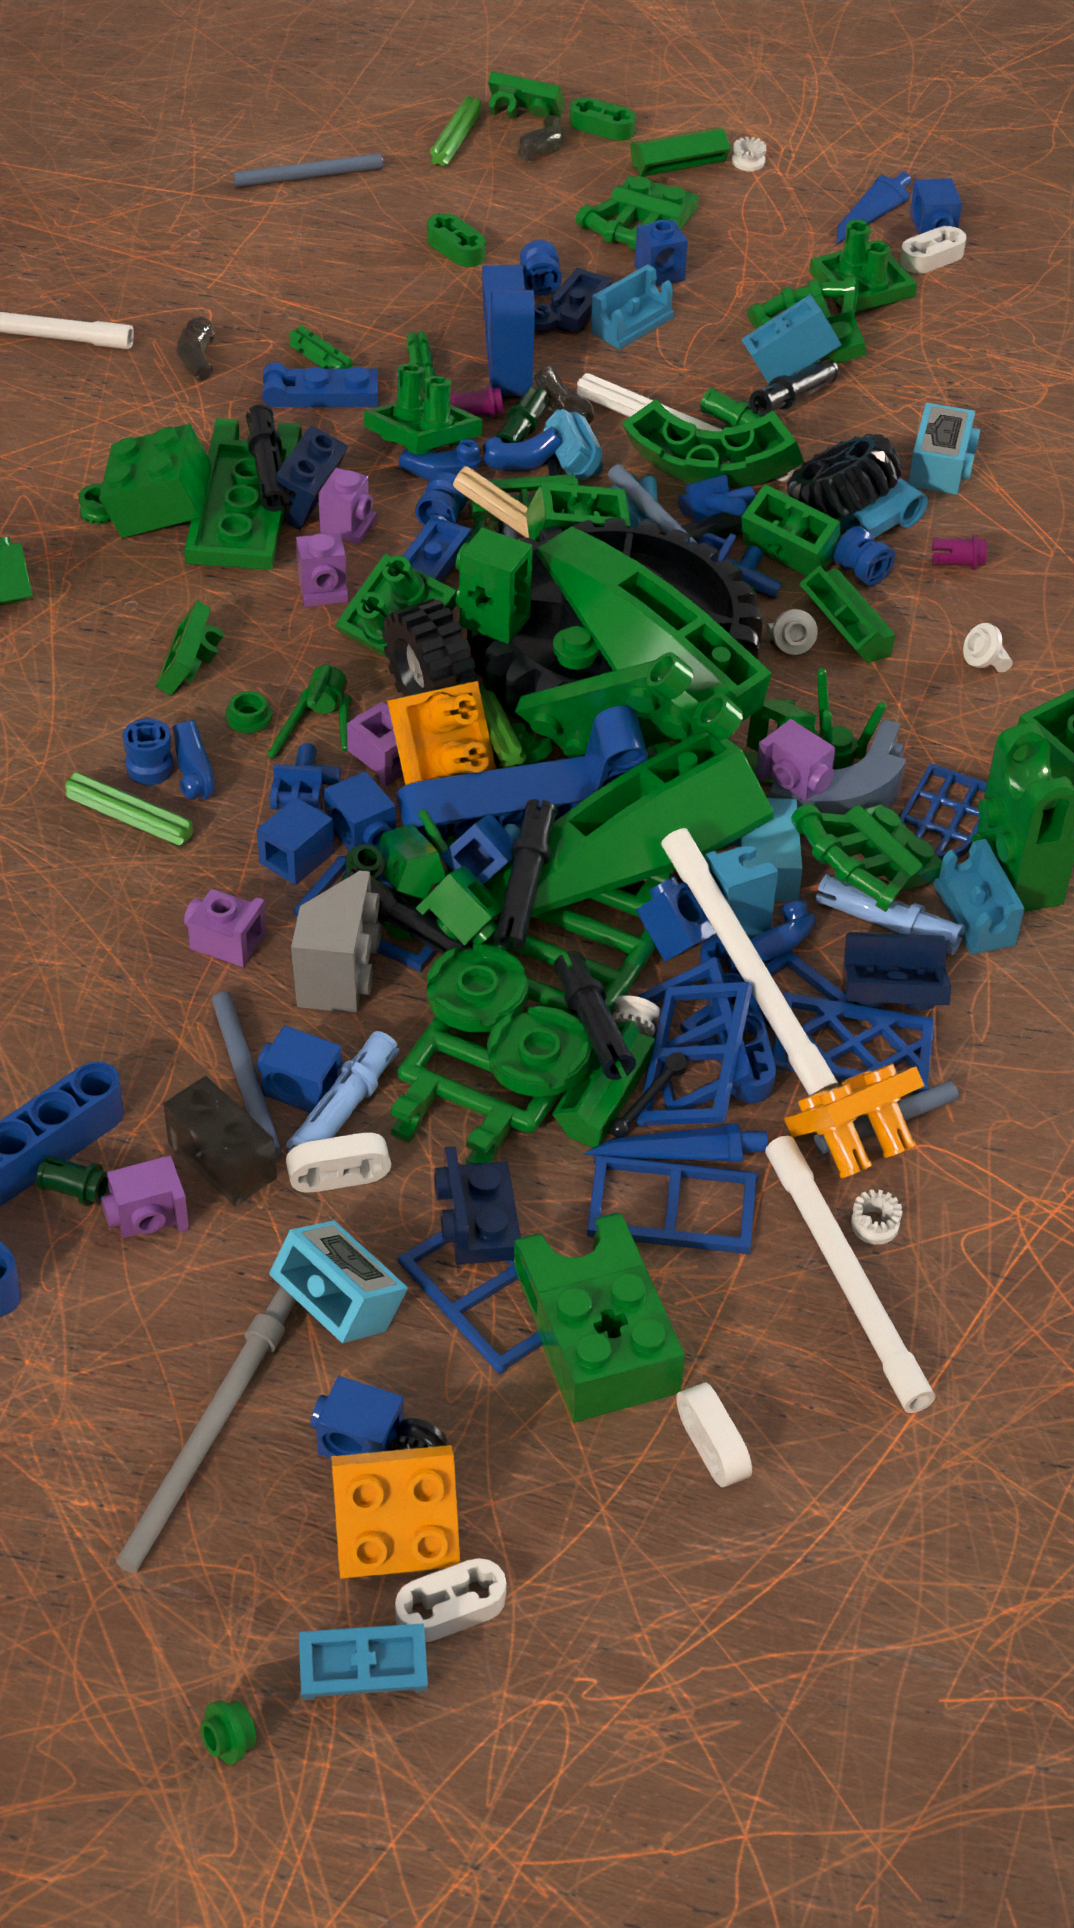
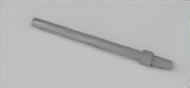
(261, 1338)

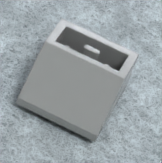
(335, 945)

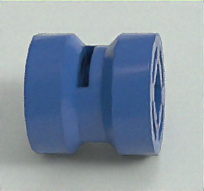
(540, 267)
(440, 500)
(867, 558)
(148, 751)

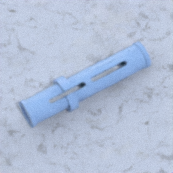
(899, 917)
(355, 1081)

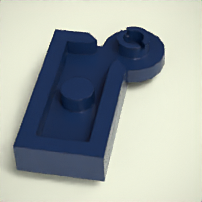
(571, 303)

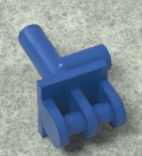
(712, 497)
(747, 563)
(302, 780)

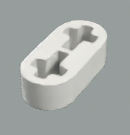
(933, 249)
(338, 1162)
(714, 1434)
(450, 1598)

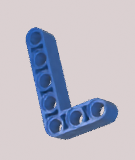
(508, 328)
(464, 799)
(54, 1124)

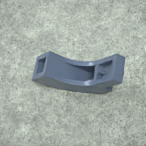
(867, 783)

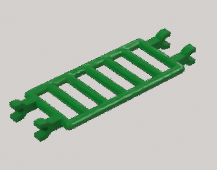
(500, 1114)

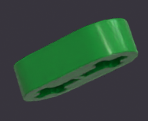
(602, 119)
(456, 240)

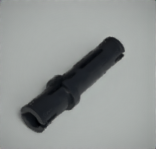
(785, 390)
(265, 446)
(529, 855)
(402, 913)
(587, 1000)

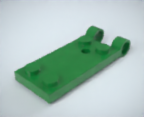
(233, 522)
(650, 688)

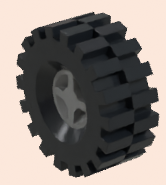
(426, 649)

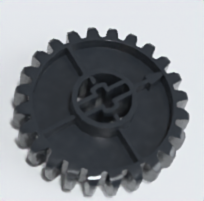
(529, 659)

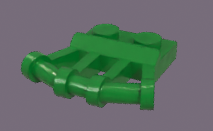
(639, 201)
(842, 324)
(883, 841)

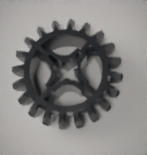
(847, 476)

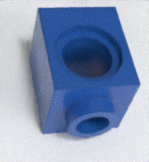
(935, 204)
(663, 248)
(359, 811)
(675, 919)
(298, 1068)
(356, 1419)

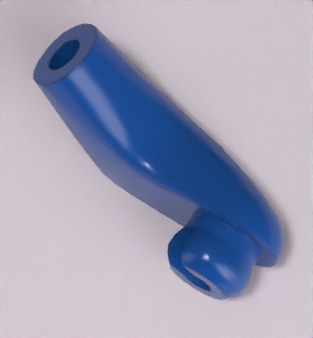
(521, 455)
(452, 462)
(193, 762)
(787, 935)

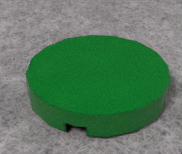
(476, 987)
(539, 1051)

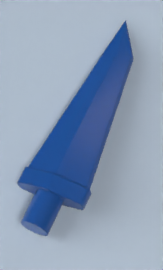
(877, 201)
(709, 1143)

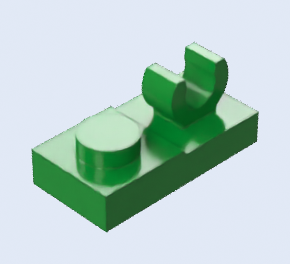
(535, 96)
(189, 647)

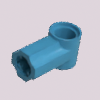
(900, 506)

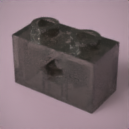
(220, 1140)

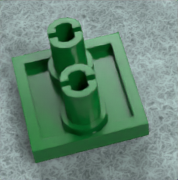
(878, 273)
(420, 419)
(388, 589)

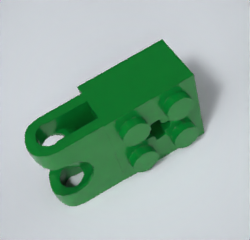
(1029, 818)
(600, 1322)

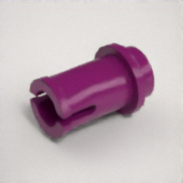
(479, 402)
(962, 551)

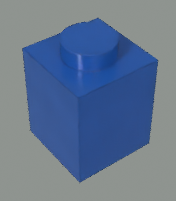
(295, 840)
(482, 849)

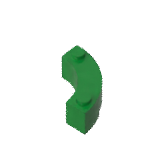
(741, 452)

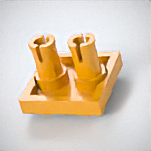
(442, 733)
(863, 1094)
(395, 1511)

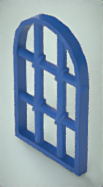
(941, 798)

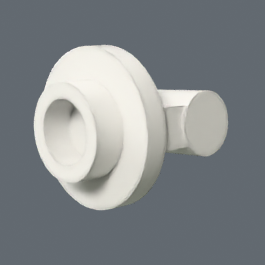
(793, 631)
(985, 648)

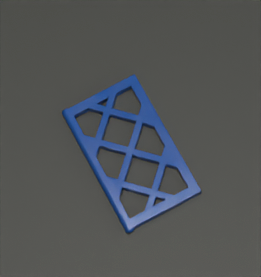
(882, 1022)

